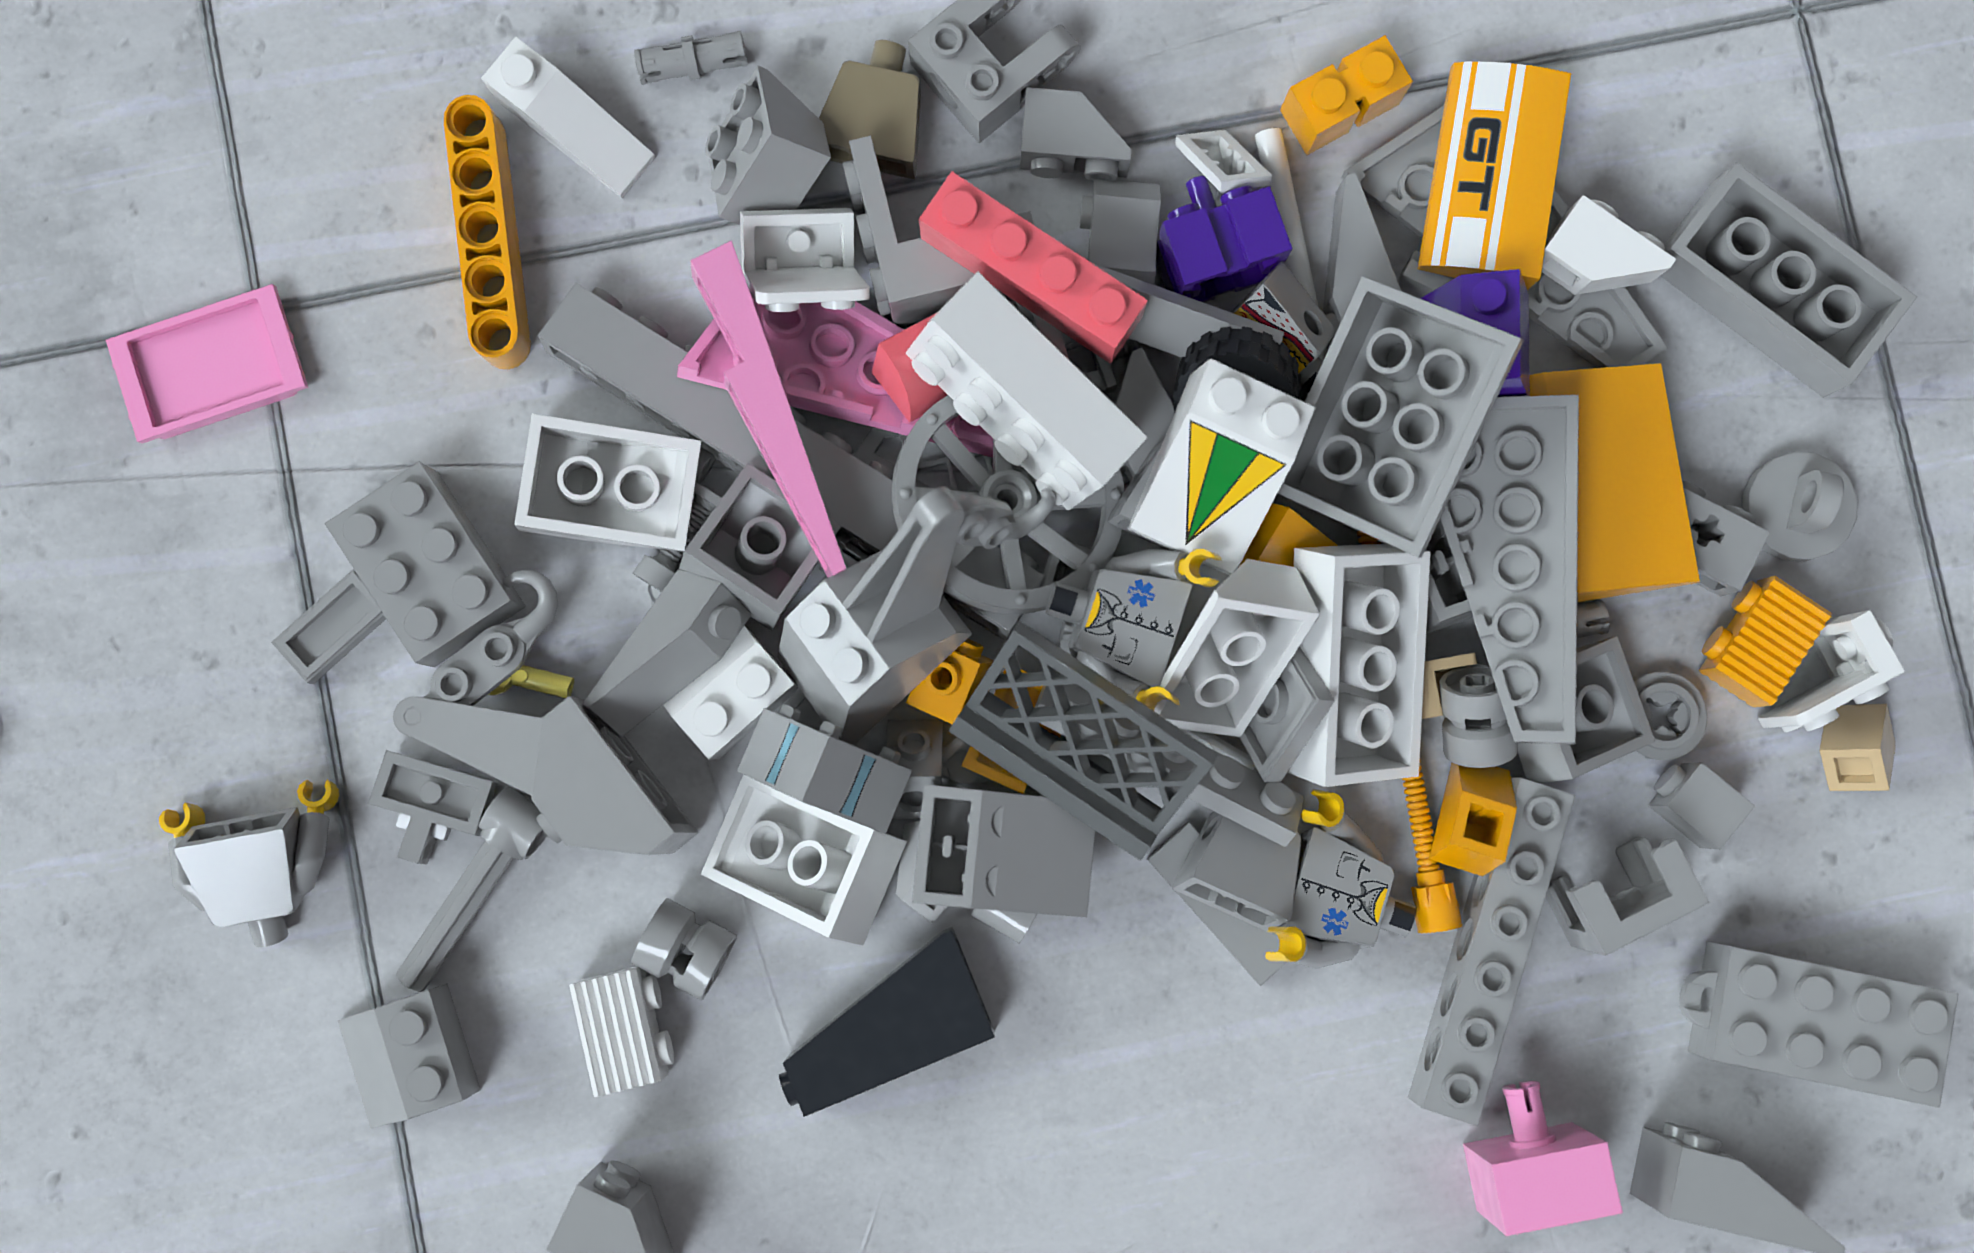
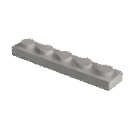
(1225, 789)

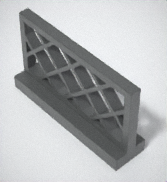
(1062, 767)

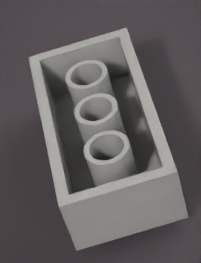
(1784, 281)

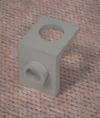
(920, 751)

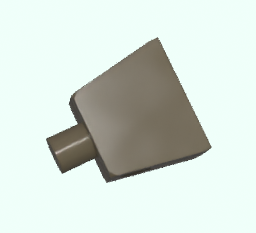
(876, 103)

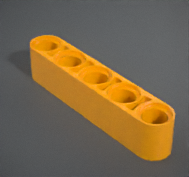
(472, 212)

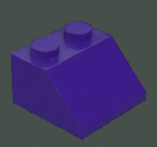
(1499, 302)

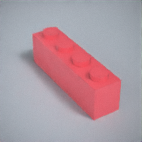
(1031, 267)

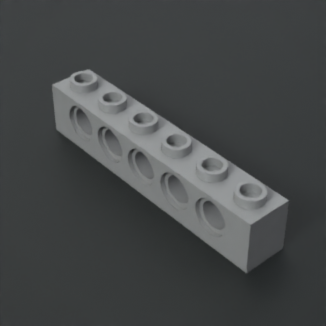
(1490, 960)

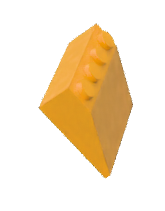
(1629, 482)

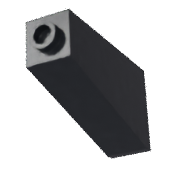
(898, 1026)

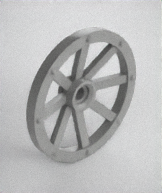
(1021, 496)

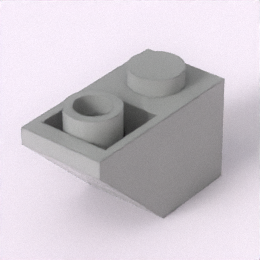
(1070, 136)

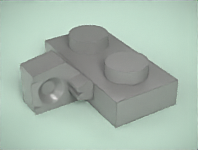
(429, 802)

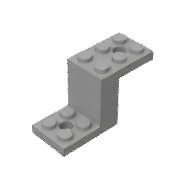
(911, 275)

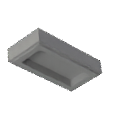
(330, 628)

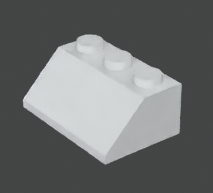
(1238, 649)

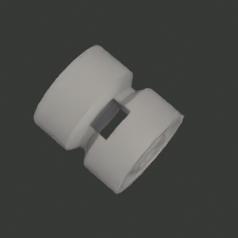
(1474, 721)
(665, 940)

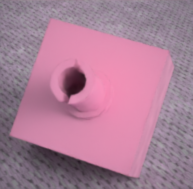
(1540, 1172)

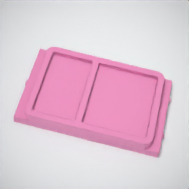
(207, 365)

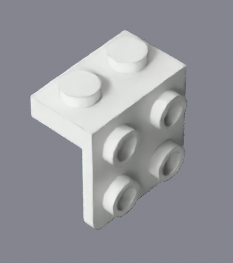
(801, 258)
(1859, 661)

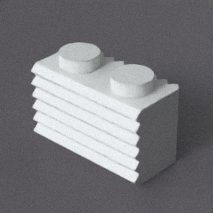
(621, 1030)

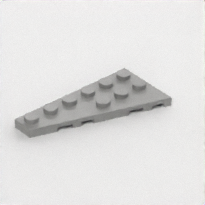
(1598, 325)
(1518, 558)

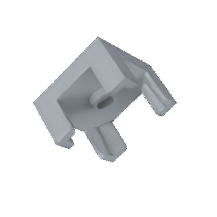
(1660, 894)

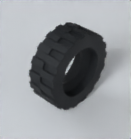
(1246, 353)

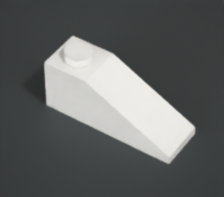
(566, 117)

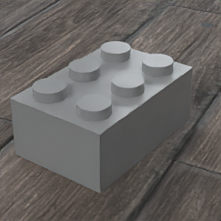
(424, 564)

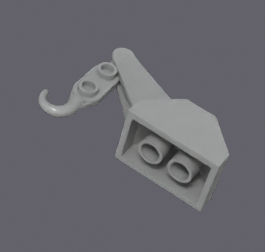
(884, 621)
(578, 772)

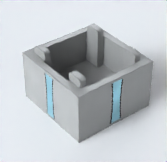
(825, 770)

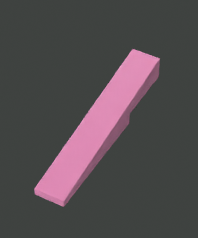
(761, 397)

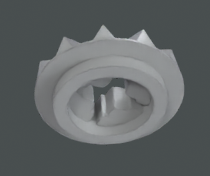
(1686, 716)

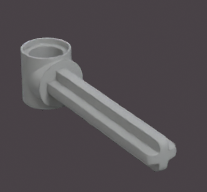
(509, 833)

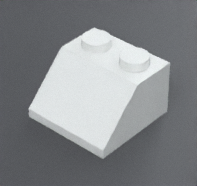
(731, 695)

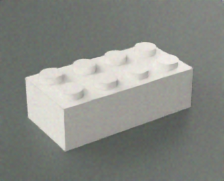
(1023, 393)
(1370, 659)

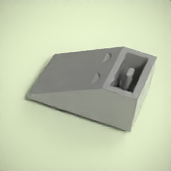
(1002, 853)

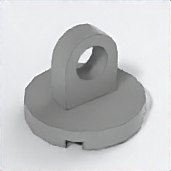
(1802, 504)

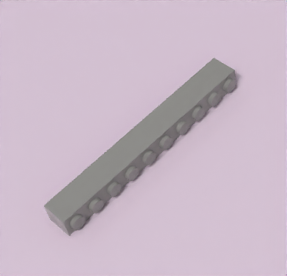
(642, 368)

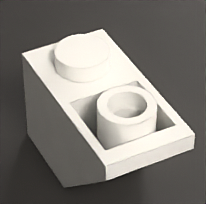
(1599, 252)

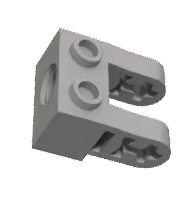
(970, 77)

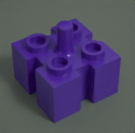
(1223, 247)

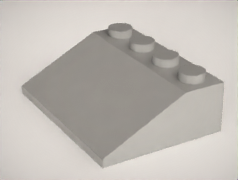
(1397, 414)

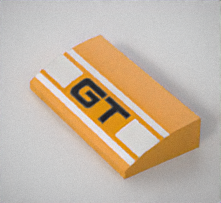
(1495, 170)

